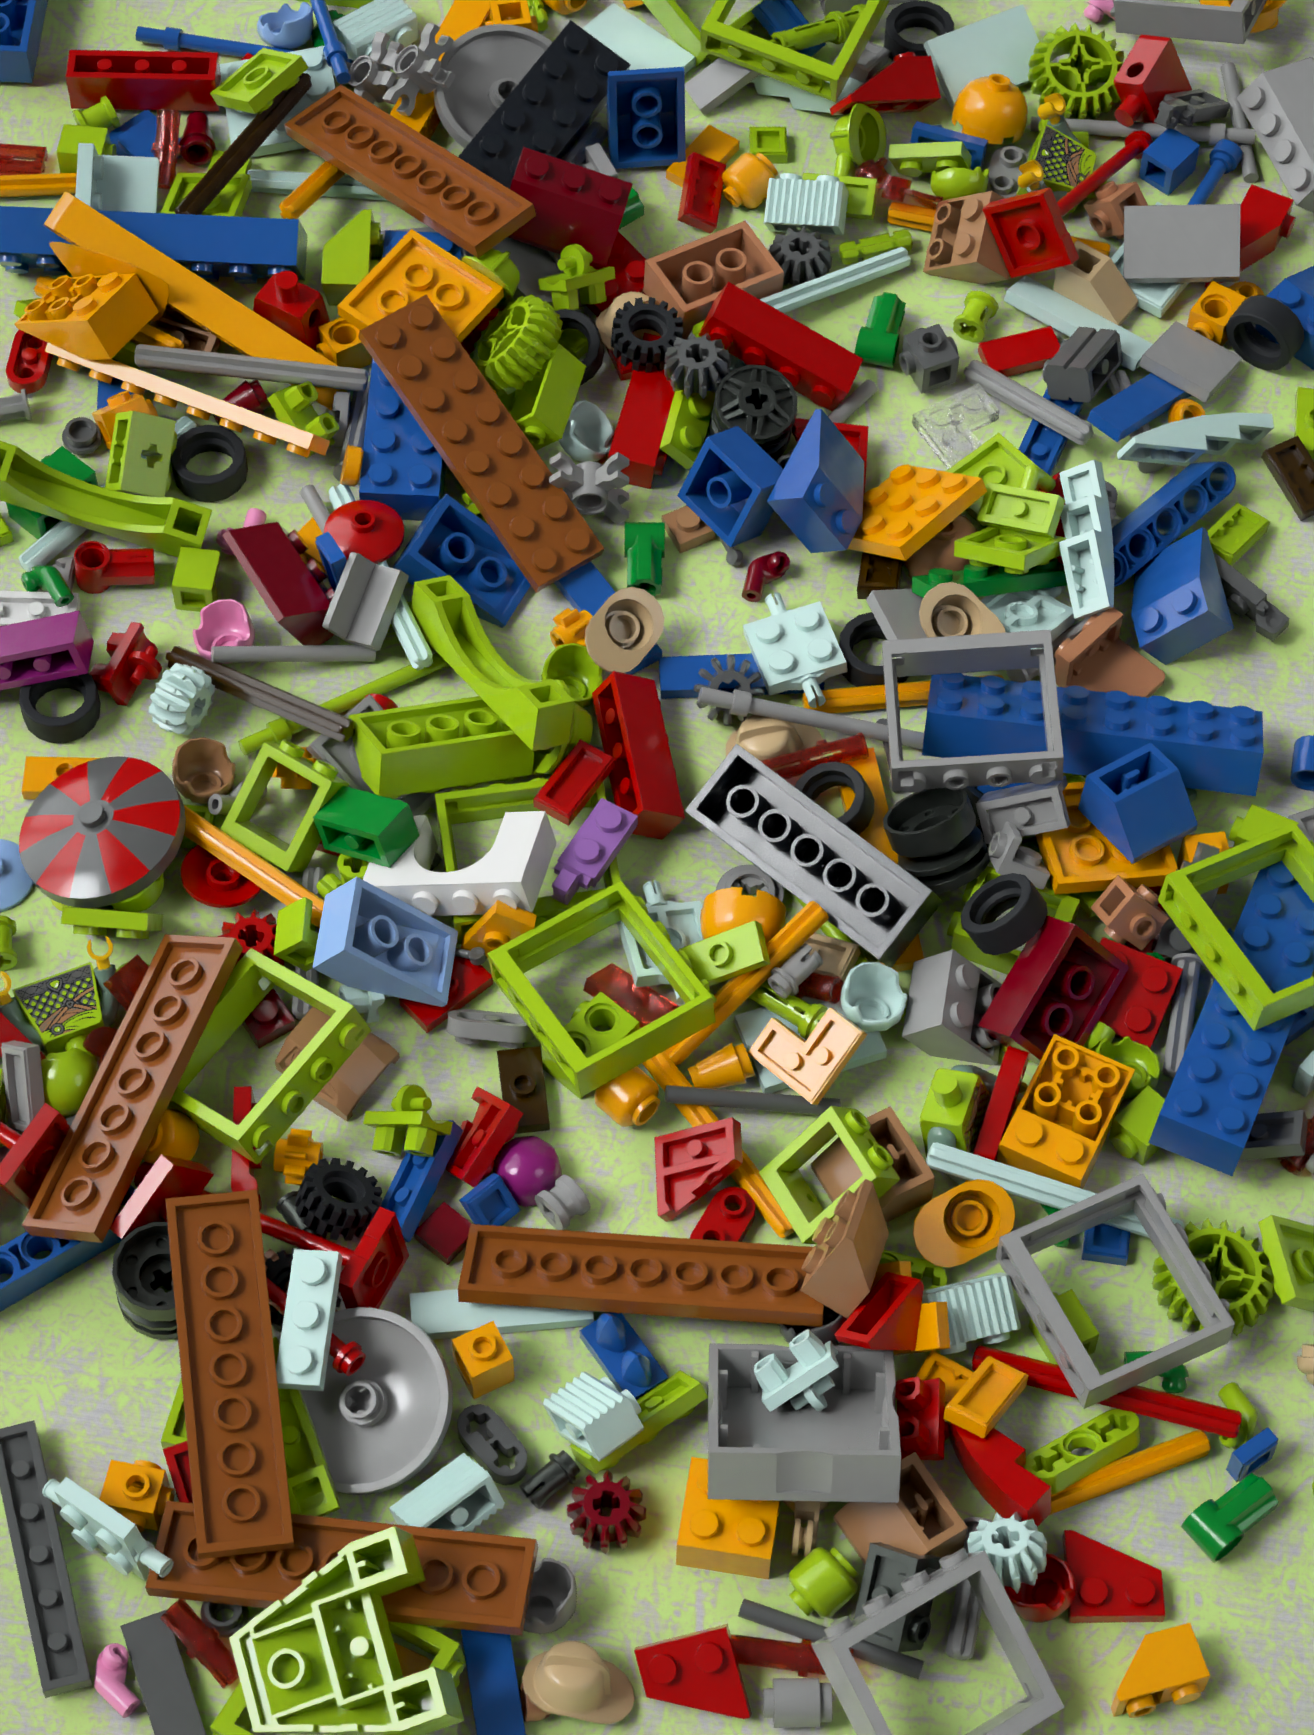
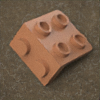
(1105, 662)

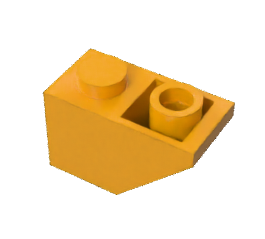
(1162, 1670)

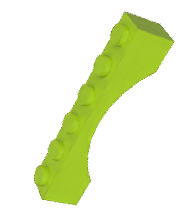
(139, 519)
(532, 709)

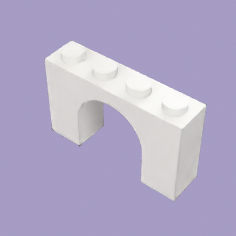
(507, 873)

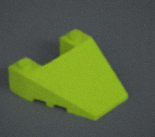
(329, 1657)

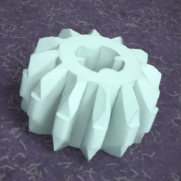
(181, 699)
(1012, 1547)

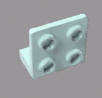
(116, 181)

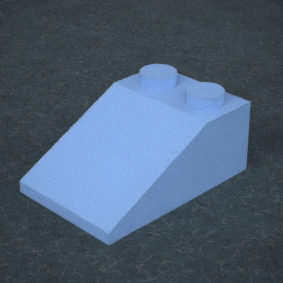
(384, 945)

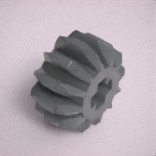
(801, 256)
(696, 365)
(727, 675)

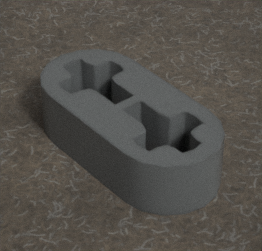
(500, 1437)

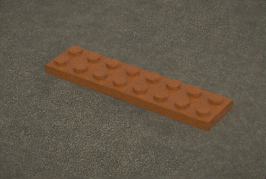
(410, 171)
(481, 443)
(132, 1088)
(637, 1275)
(228, 1375)
(468, 1582)

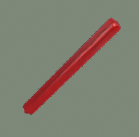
(1135, 1399)

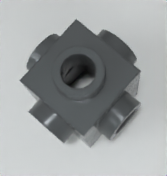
(929, 358)

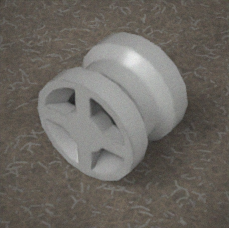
(562, 1202)

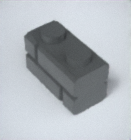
(1083, 364)

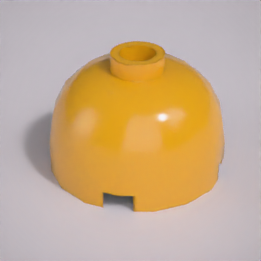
(991, 109)
(730, 909)

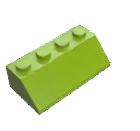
(437, 747)

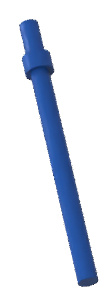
(175, 39)
(334, 49)

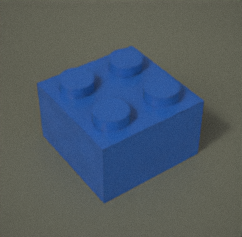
(731, 486)

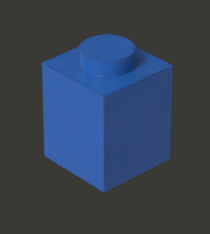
(1169, 161)

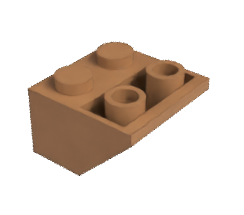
(963, 242)
(915, 1188)
(846, 1251)
(919, 1523)

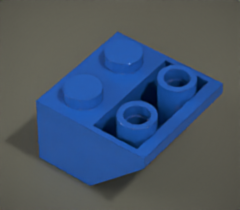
(1138, 803)

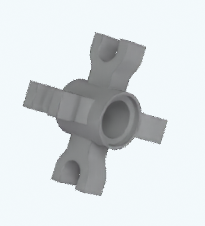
(418, 69)
(369, 75)
(593, 484)

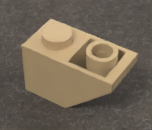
(1096, 285)

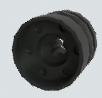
(760, 404)
(937, 838)
(138, 1270)

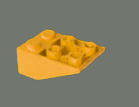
(90, 314)
(1065, 1113)

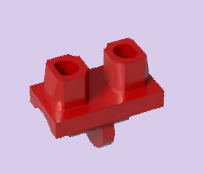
(129, 664)
(921, 1417)

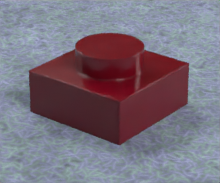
(269, 1020)

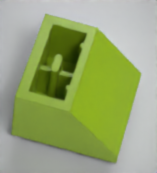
(351, 256)

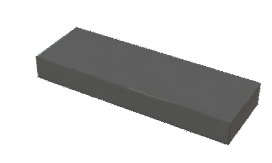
(162, 1677)

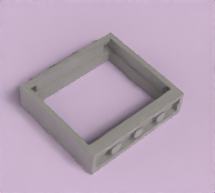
(1187, 19)
(965, 655)
(1171, 1242)
(919, 1588)

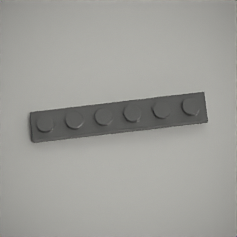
(41, 1563)

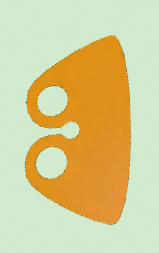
(84, 261)

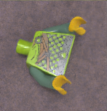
(1056, 155)
(63, 1007)
(957, 1108)

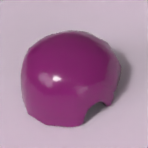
(527, 1168)

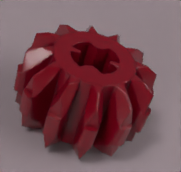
(588, 1508)

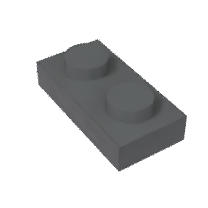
(1277, 1135)

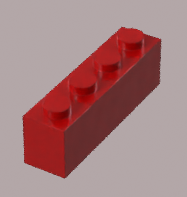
(143, 79)
(774, 340)
(643, 424)
(637, 739)

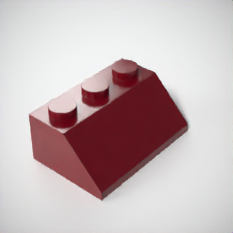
(569, 205)
(285, 578)
(1052, 989)

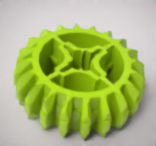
(1094, 63)
(517, 343)
(1249, 1281)

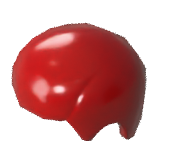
(1049, 1597)

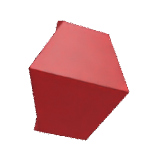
(886, 1316)

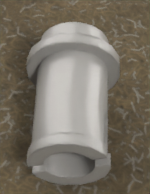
(787, 978)

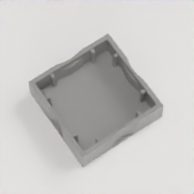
(803, 1454)

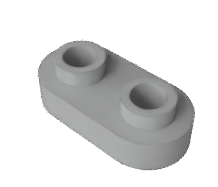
(1005, 170)
(476, 1025)

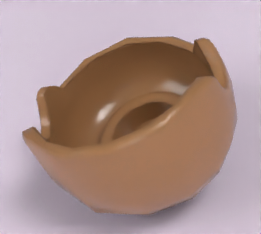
(202, 769)

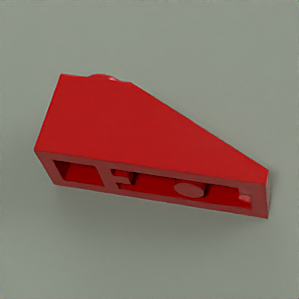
(900, 87)
(1263, 222)

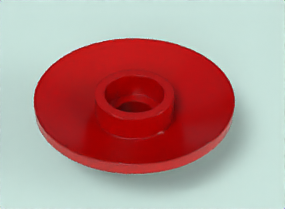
(366, 529)
(214, 881)

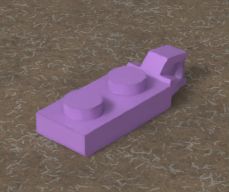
(592, 849)

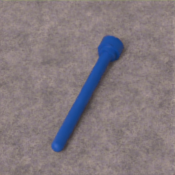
(1223, 159)

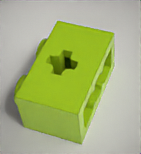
(136, 436)

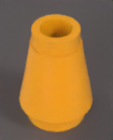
(723, 1068)

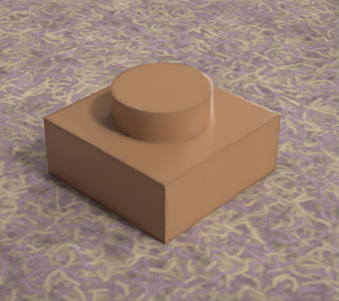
(686, 529)

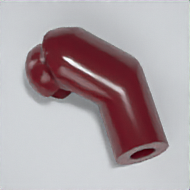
(762, 571)

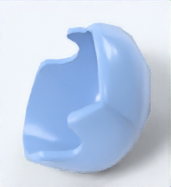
(287, 27)

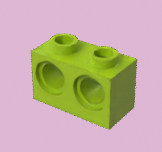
(585, 1018)

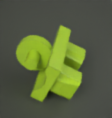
(576, 274)
(295, 409)
(409, 1120)

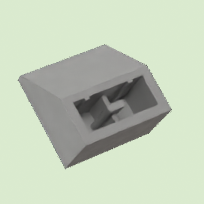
(947, 1005)

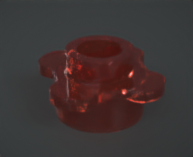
(872, 169)

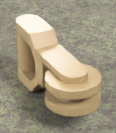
(805, 1537)

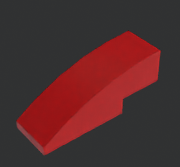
(999, 1475)

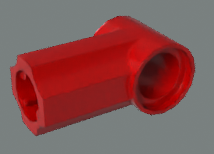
(112, 567)

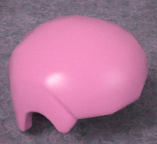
(223, 624)

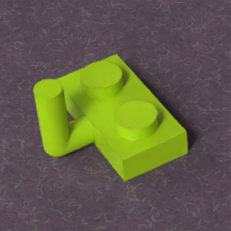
(861, 190)
(1023, 507)

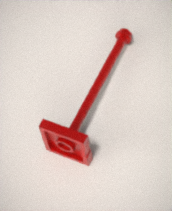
(1031, 224)
(31, 1154)
(182, 1178)
(367, 1270)

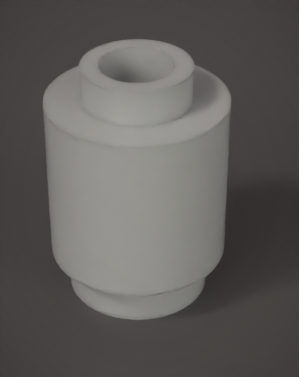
(798, 1702)

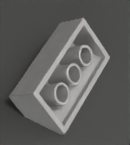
(1283, 118)

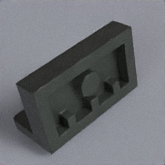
(883, 1573)

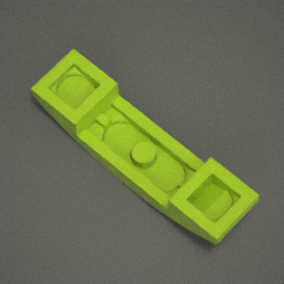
(306, 1467)

